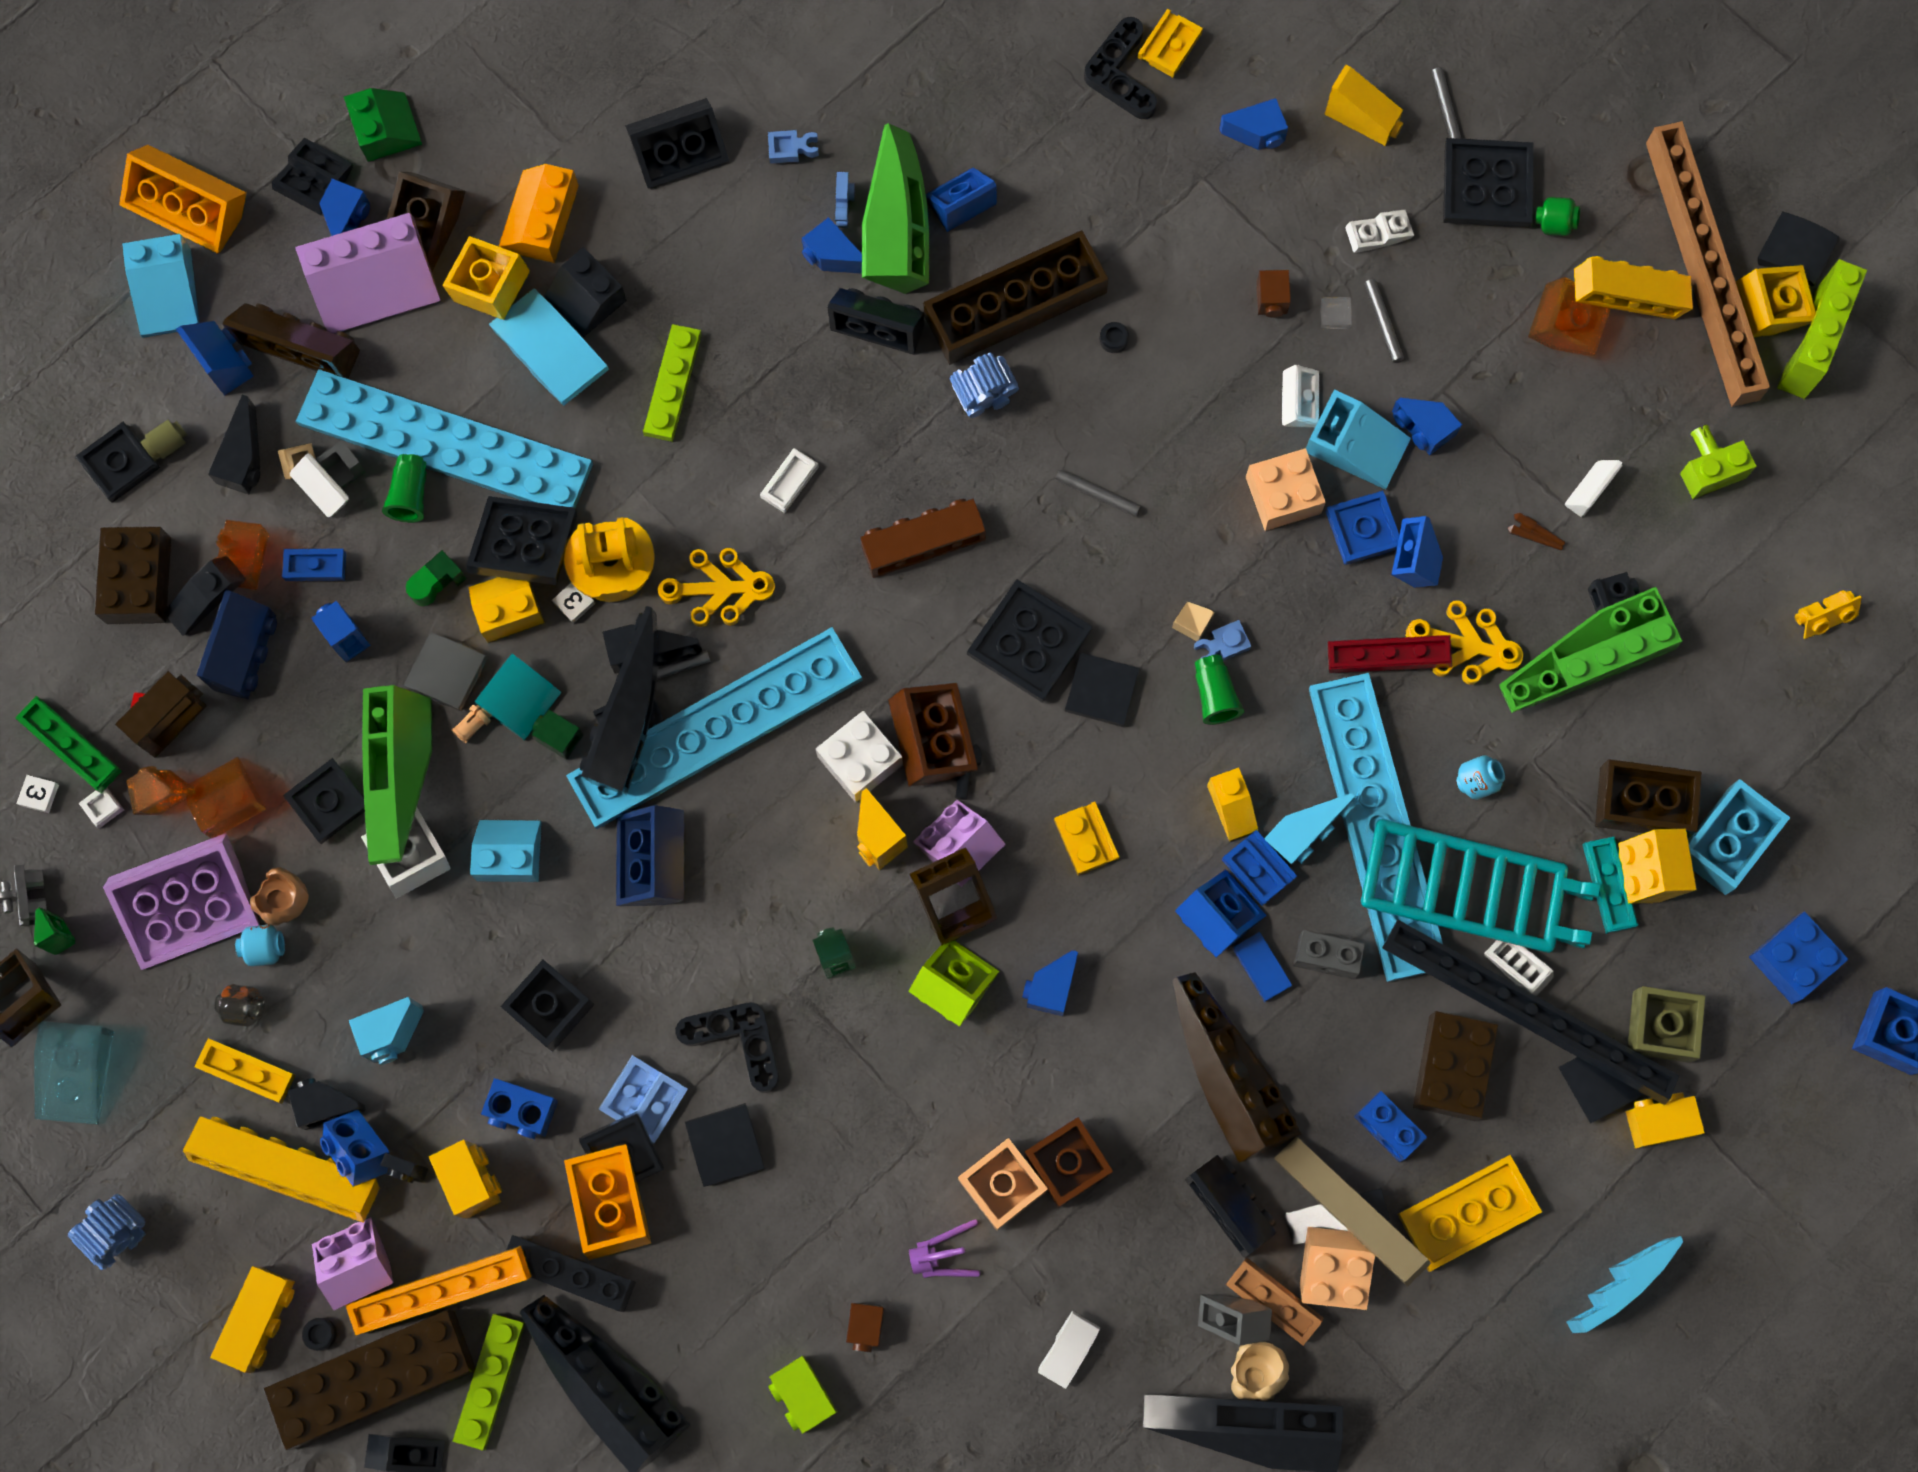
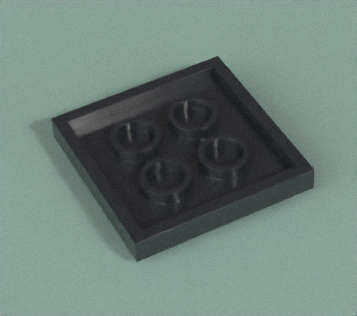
(1488, 182)
(521, 540)
(1029, 640)

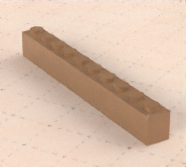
(1707, 264)

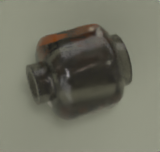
(240, 1005)

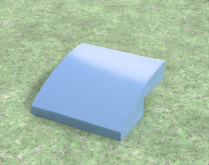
(645, 1091)

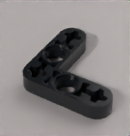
(1112, 75)
(746, 1032)

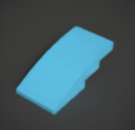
(549, 347)
(1631, 1279)

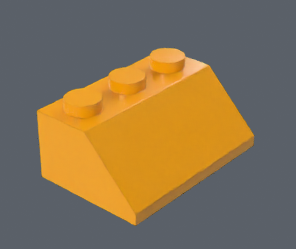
(540, 212)

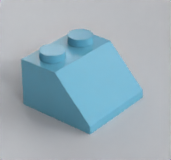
(506, 851)
(386, 1030)

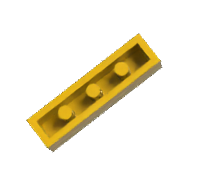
(1633, 288)

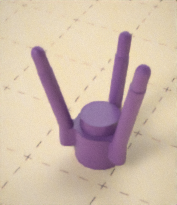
(925, 1258)

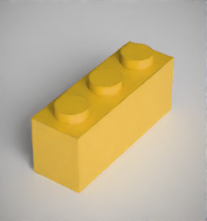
(253, 1320)

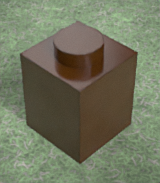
(1273, 292)
(865, 1326)

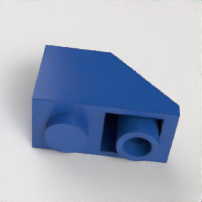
(343, 207)
(1427, 422)

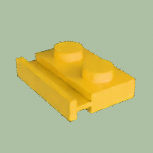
(1170, 43)
(1086, 838)

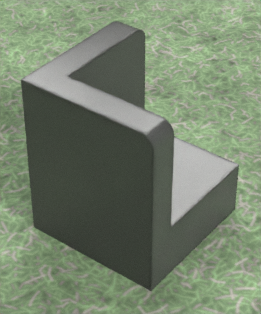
(341, 464)

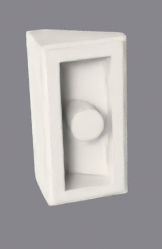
(1300, 397)
(319, 485)
(1592, 486)

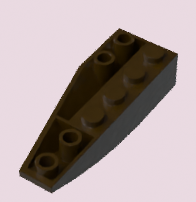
(1231, 1075)

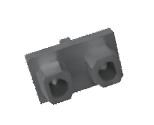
(24, 881)

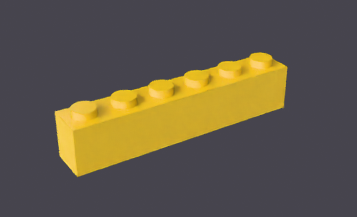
(278, 1167)

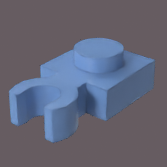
(786, 146)
(844, 193)
(1226, 641)

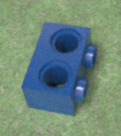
(340, 631)
(521, 1102)
(1390, 1126)
(354, 1147)

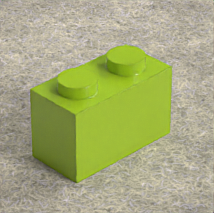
(802, 1395)

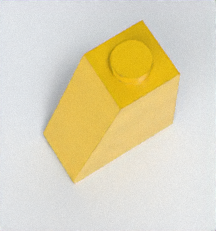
(1363, 107)

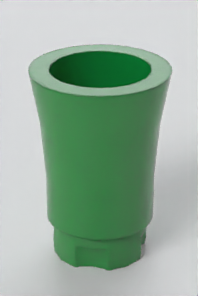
(406, 490)
(1216, 691)

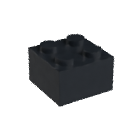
(547, 1005)

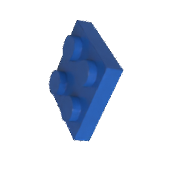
(1363, 527)

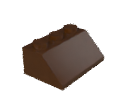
(932, 733)

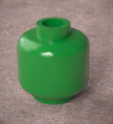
(1558, 216)

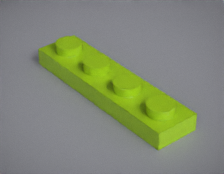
(672, 383)
(489, 1382)

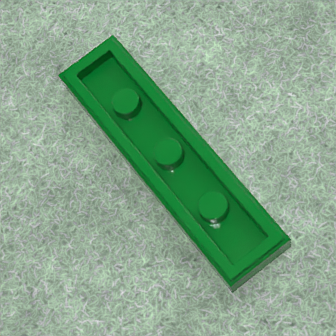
(68, 744)

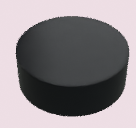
(1114, 337)
(319, 1334)

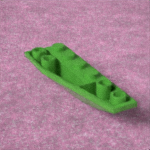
(896, 217)
(1596, 650)
(394, 766)

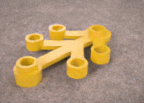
(721, 588)
(1472, 644)

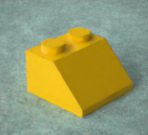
(1776, 299)
(504, 607)
(878, 833)

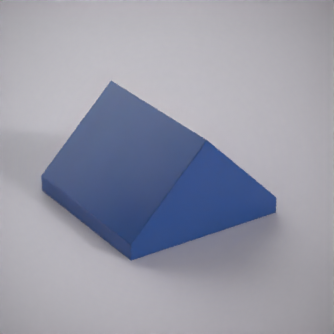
(962, 198)

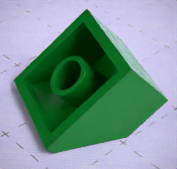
(382, 122)

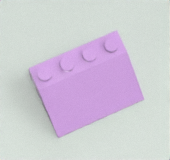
(368, 273)
(181, 901)

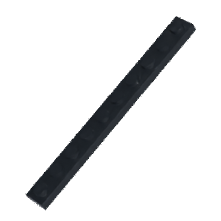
(1531, 1012)

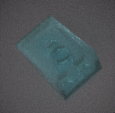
(70, 1071)

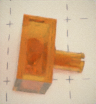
(245, 547)

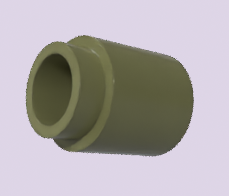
(164, 439)

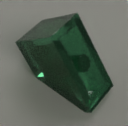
(833, 952)

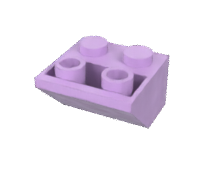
(958, 829)
(351, 1264)

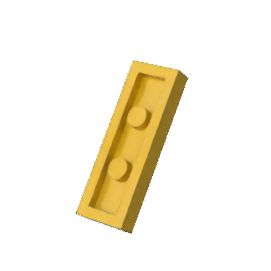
(245, 1071)

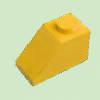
(1233, 804)

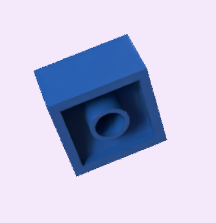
(216, 354)
(1220, 913)

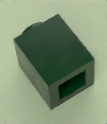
(556, 734)

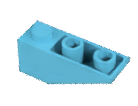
(1301, 829)

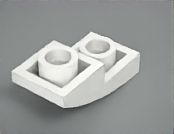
(1379, 232)
(1069, 1349)

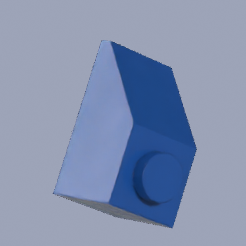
(1256, 125)
(831, 249)
(1417, 553)
(1051, 985)

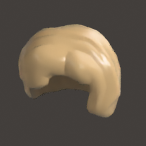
(1259, 1371)

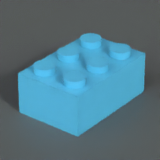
(1734, 836)

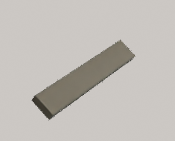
(1352, 1211)

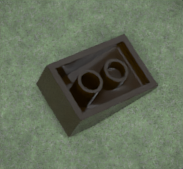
(432, 206)

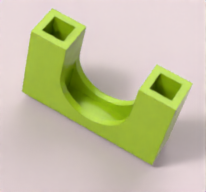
(1833, 305)

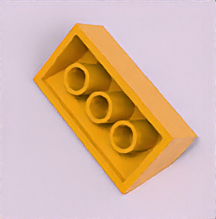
(181, 197)

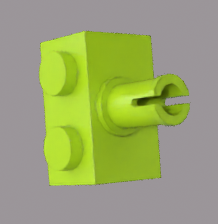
(1717, 465)

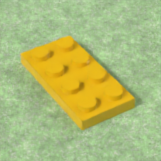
(1470, 1212)

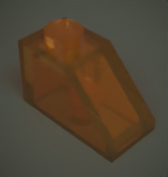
(157, 791)

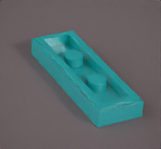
(1607, 870)

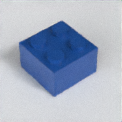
(1798, 958)
(1890, 1031)

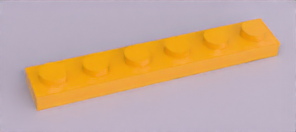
(438, 1290)

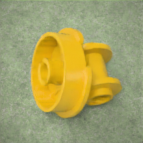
(609, 541)

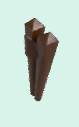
(1532, 531)

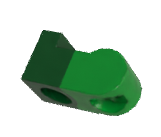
(432, 578)

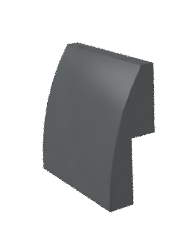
(445, 671)

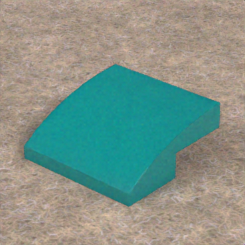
(517, 696)

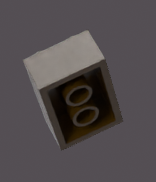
(133, 575)
(1647, 797)
(1455, 1066)

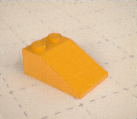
(607, 1202)

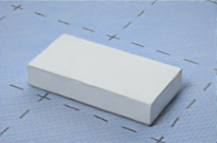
(789, 480)

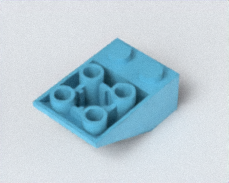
(1357, 440)

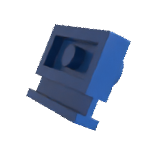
(1259, 867)

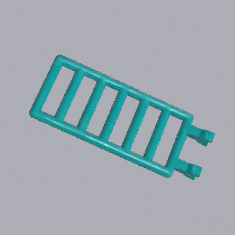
(1518, 936)

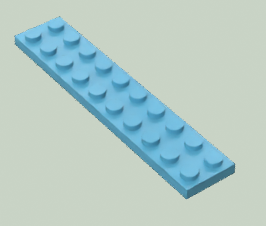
(444, 440)
(726, 723)
(1364, 766)

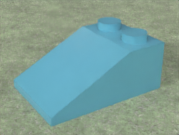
(161, 284)

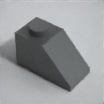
(1235, 1318)

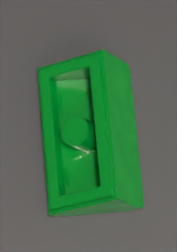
(51, 932)

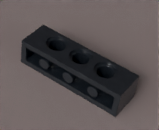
(575, 1275)

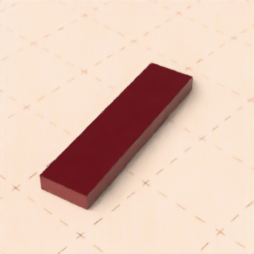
(1389, 654)

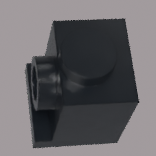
(1603, 594)

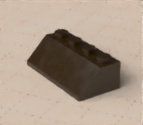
(292, 340)

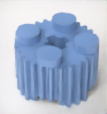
(984, 384)
(108, 1230)

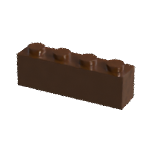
(922, 537)

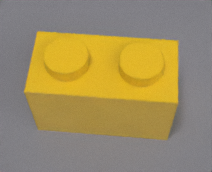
(1662, 1123)

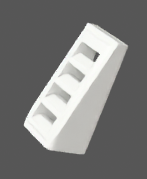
(1522, 981)

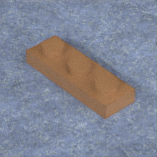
(1287, 1309)

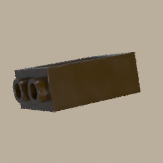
(162, 713)
(942, 875)
(31, 1007)

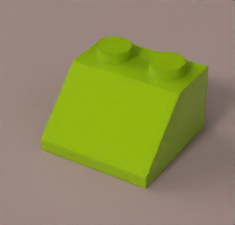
(953, 981)

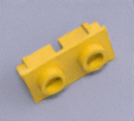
(1839, 609)

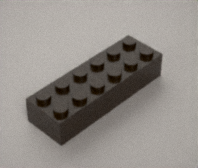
(1015, 297)
(369, 1380)

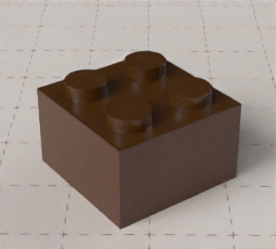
(1068, 1162)

